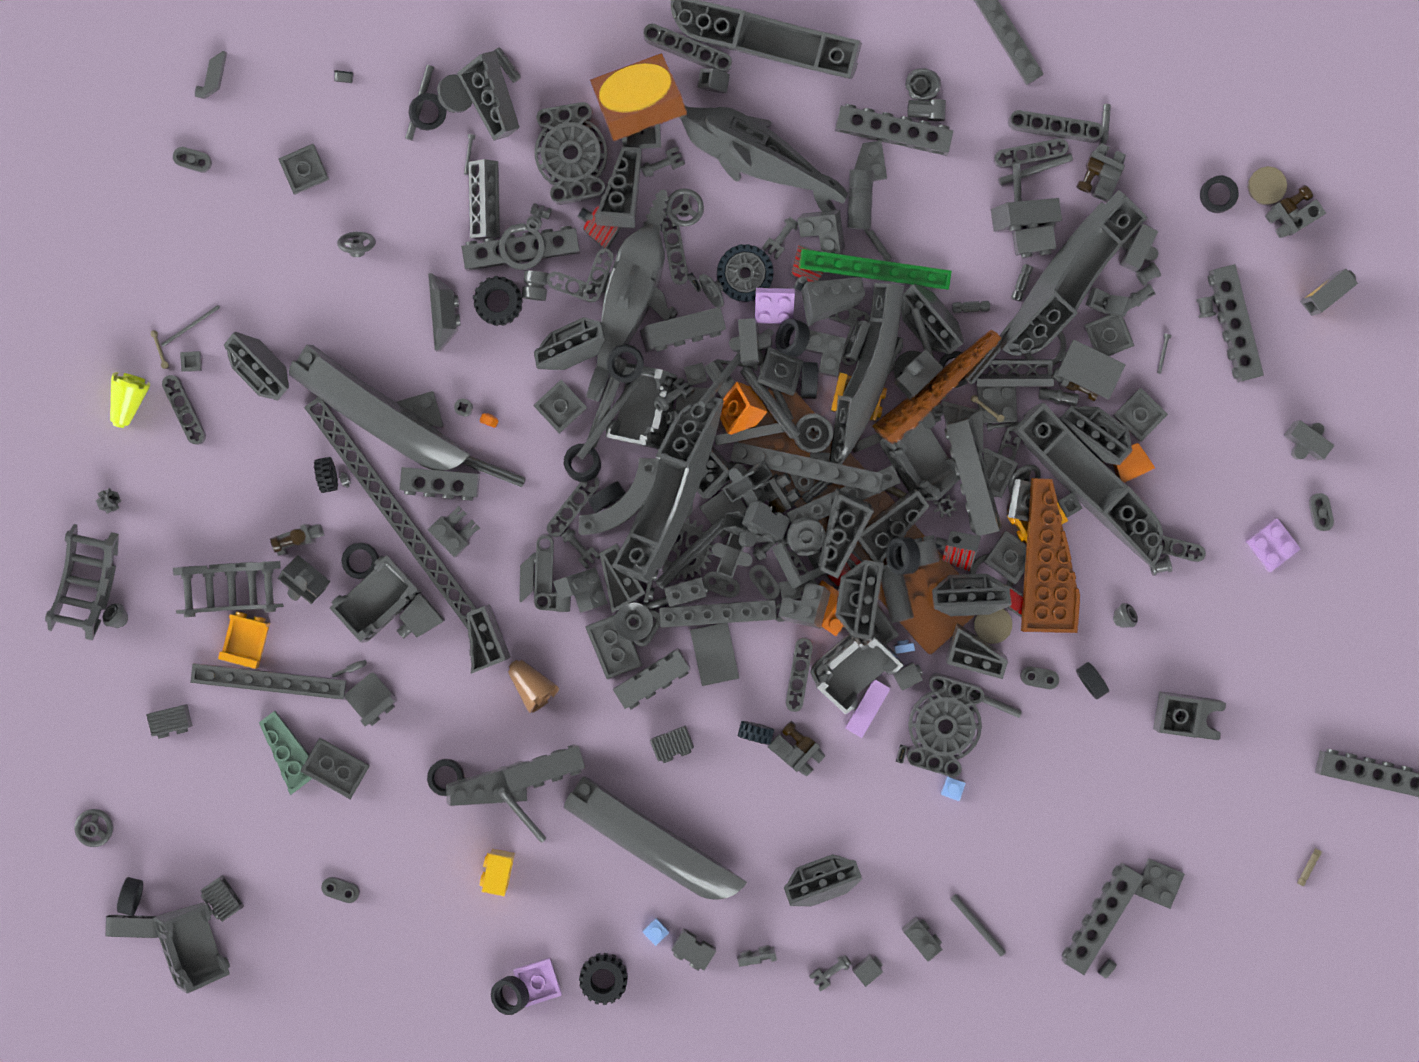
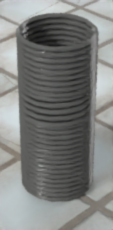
(860, 205)
(896, 592)

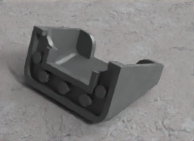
(638, 418)
(922, 461)
(375, 599)
(852, 667)
(190, 947)

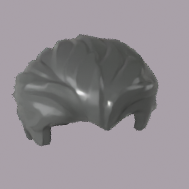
(923, 84)

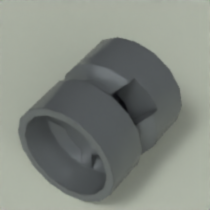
(535, 285)

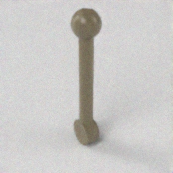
(164, 364)
(1000, 418)

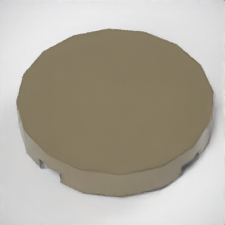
(1267, 185)
(993, 627)

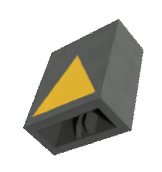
(1329, 291)

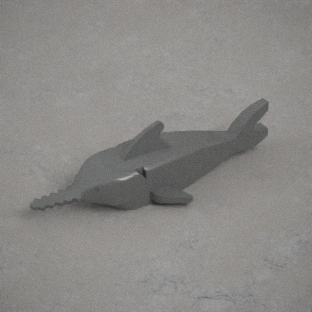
(751, 148)
(631, 291)

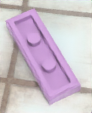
(867, 708)

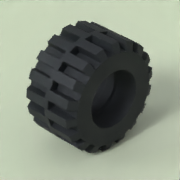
(486, 289)
(598, 994)

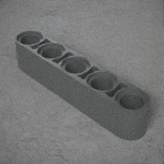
(680, 42)
(1064, 123)

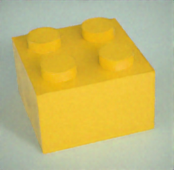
(498, 872)

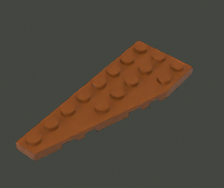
(910, 412)
(1050, 585)

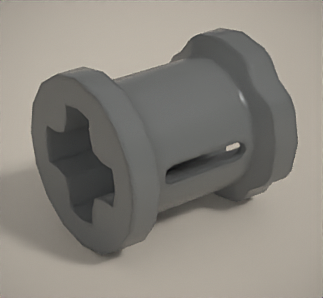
(1148, 273)
(1206, 307)
(458, 405)
(1161, 566)

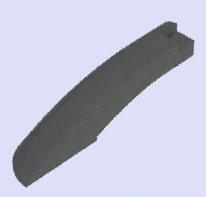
(767, 37)
(1071, 274)
(871, 371)
(375, 411)
(678, 476)
(1091, 482)
(651, 842)

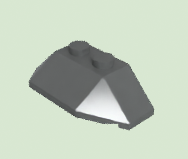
(443, 311)
(939, 323)
(570, 345)
(257, 366)
(1099, 433)
(970, 595)
(859, 599)
(822, 881)

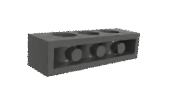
(410, 475)

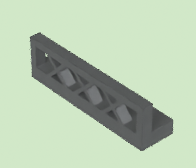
(487, 199)
(1017, 379)

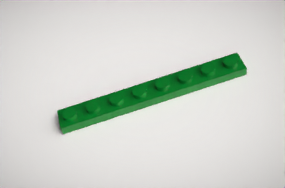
(874, 269)

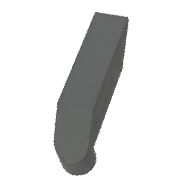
(213, 76)
(527, 577)

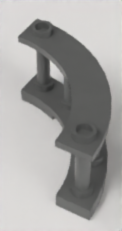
(627, 505)
(230, 571)
(103, 585)

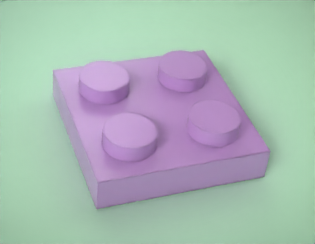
(774, 305)
(1273, 545)
(539, 980)

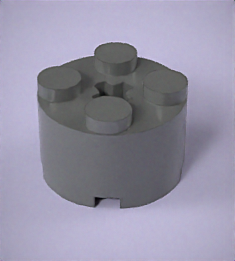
(819, 424)
(927, 548)

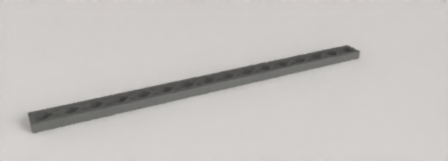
(366, 486)

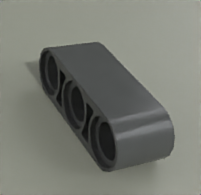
(130, 926)

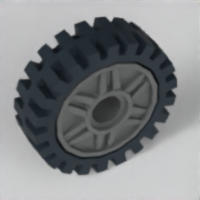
(737, 259)

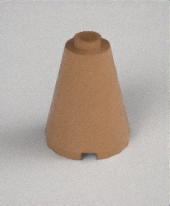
(531, 685)

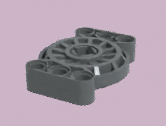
(572, 172)
(950, 742)

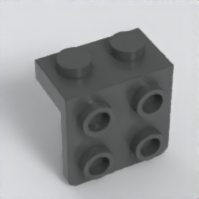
(370, 699)

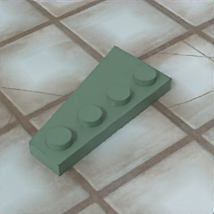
(286, 751)

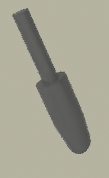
(350, 668)

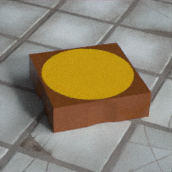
(638, 96)

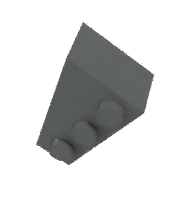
(1025, 214)
(830, 297)
(619, 586)
(486, 639)
(975, 654)

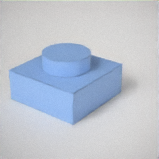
(903, 646)
(953, 788)
(655, 931)

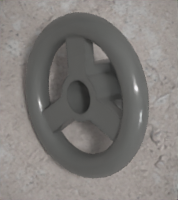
(696, 215)
(356, 245)
(1023, 474)
(94, 822)

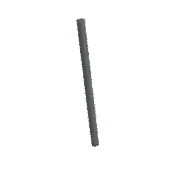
(190, 325)

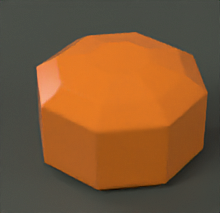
(489, 419)

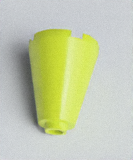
(126, 397)

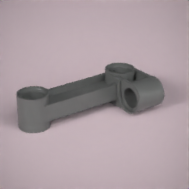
(543, 579)

